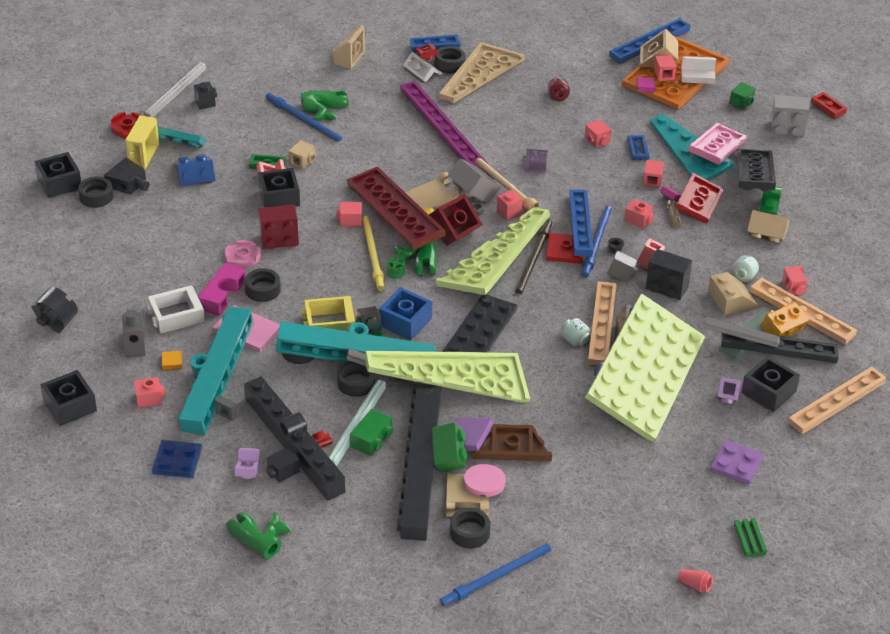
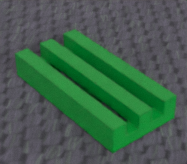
(265, 159)
(746, 524)

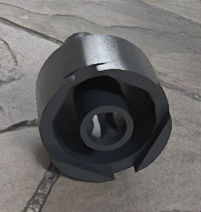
(54, 309)

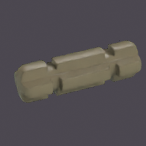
(674, 214)

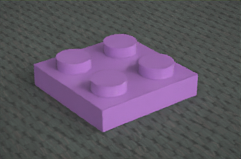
(736, 462)

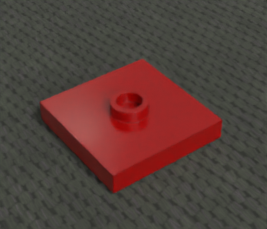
(562, 249)

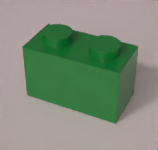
(371, 432)
(449, 447)

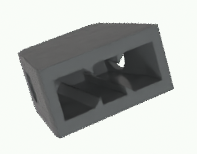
(133, 325)

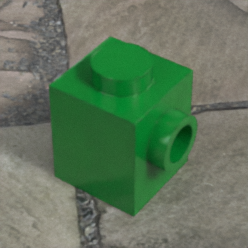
(742, 96)

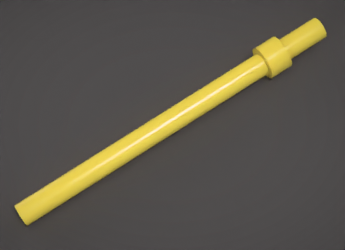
(377, 274)

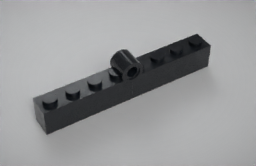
(292, 433)

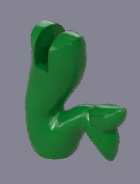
(314, 100)
(425, 257)
(248, 533)

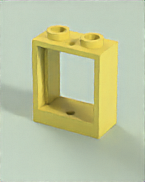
(143, 141)
(329, 306)

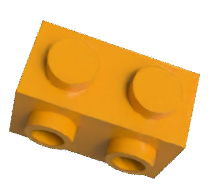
(785, 320)

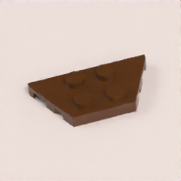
(513, 443)

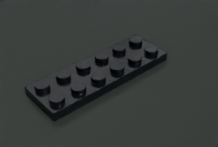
(756, 170)
(482, 325)

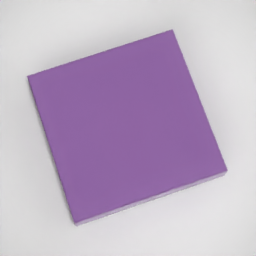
(475, 431)

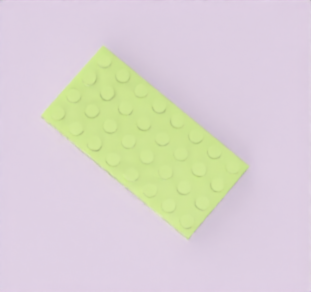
(645, 368)

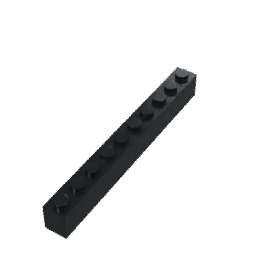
(419, 462)

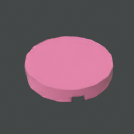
(242, 253)
(484, 480)

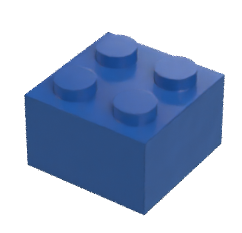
(405, 313)

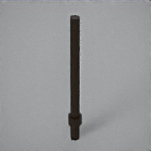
(543, 235)

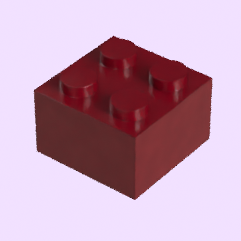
(457, 219)
(278, 226)

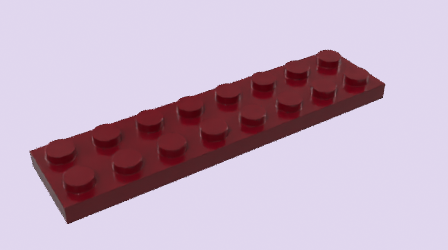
(396, 208)

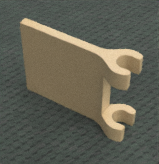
(434, 193)
(460, 498)

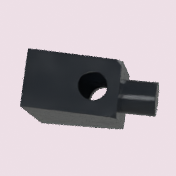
(127, 177)

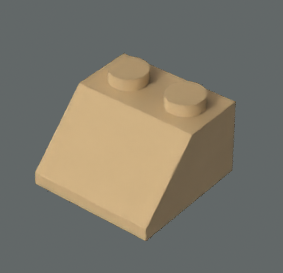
(660, 45)
(350, 49)
(768, 226)
(730, 294)

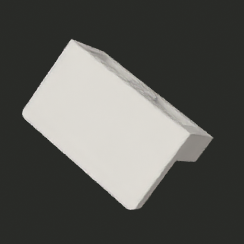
(420, 67)
(698, 70)

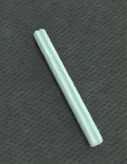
(369, 403)

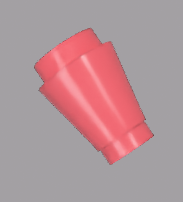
(697, 580)

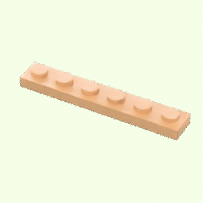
(817, 318)
(602, 322)
(836, 400)

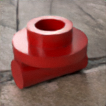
(323, 439)

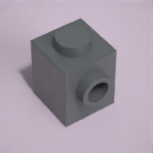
(622, 267)

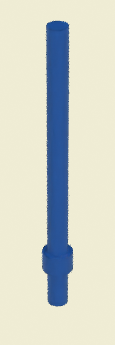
(281, 103)
(589, 261)
(462, 591)

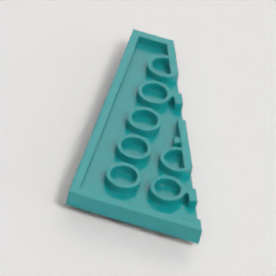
(679, 140)

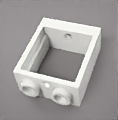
(177, 320)

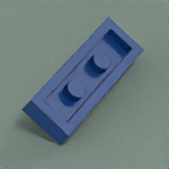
(437, 41)

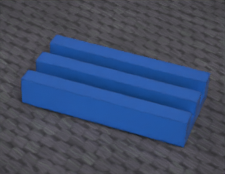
(638, 156)

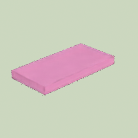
(717, 143)

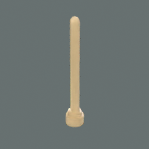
(528, 203)

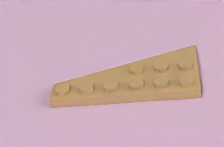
(479, 68)

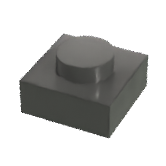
(226, 408)

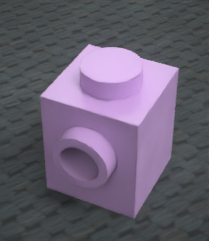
(729, 389)

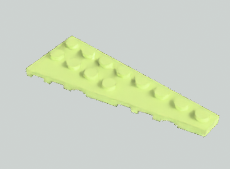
(494, 257)
(473, 372)

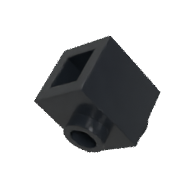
(205, 95)
(371, 317)
(282, 465)

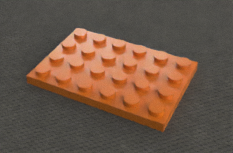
(674, 92)

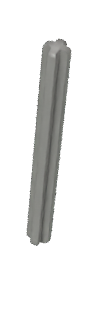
(177, 88)

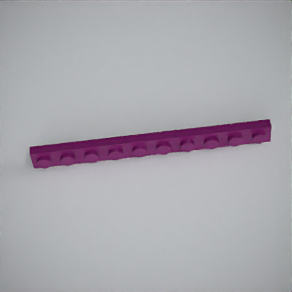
(441, 123)

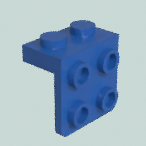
(195, 170)

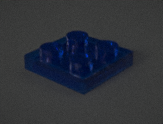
(177, 459)

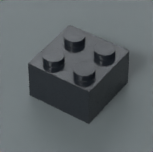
(58, 174)
(279, 188)
(668, 274)
(770, 383)
(68, 397)

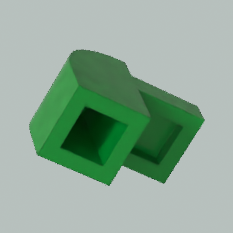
(770, 201)

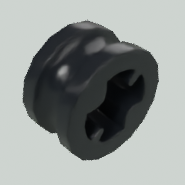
(615, 241)

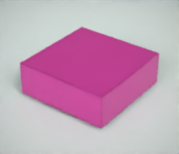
(645, 84)
(670, 193)

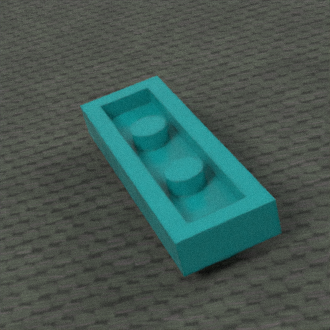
(179, 137)

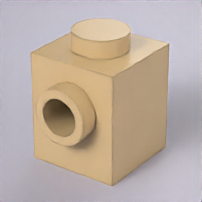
(302, 154)

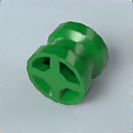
(395, 267)

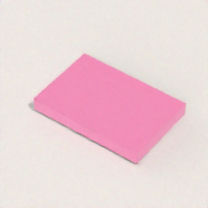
(261, 333)

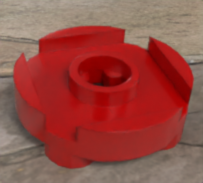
(123, 123)

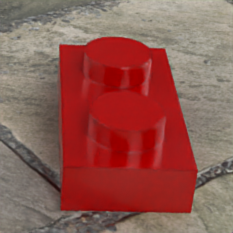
(427, 51)
(828, 105)

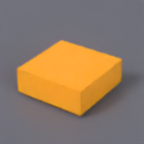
(171, 360)

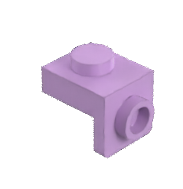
(247, 463)

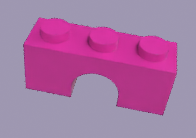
(215, 295)

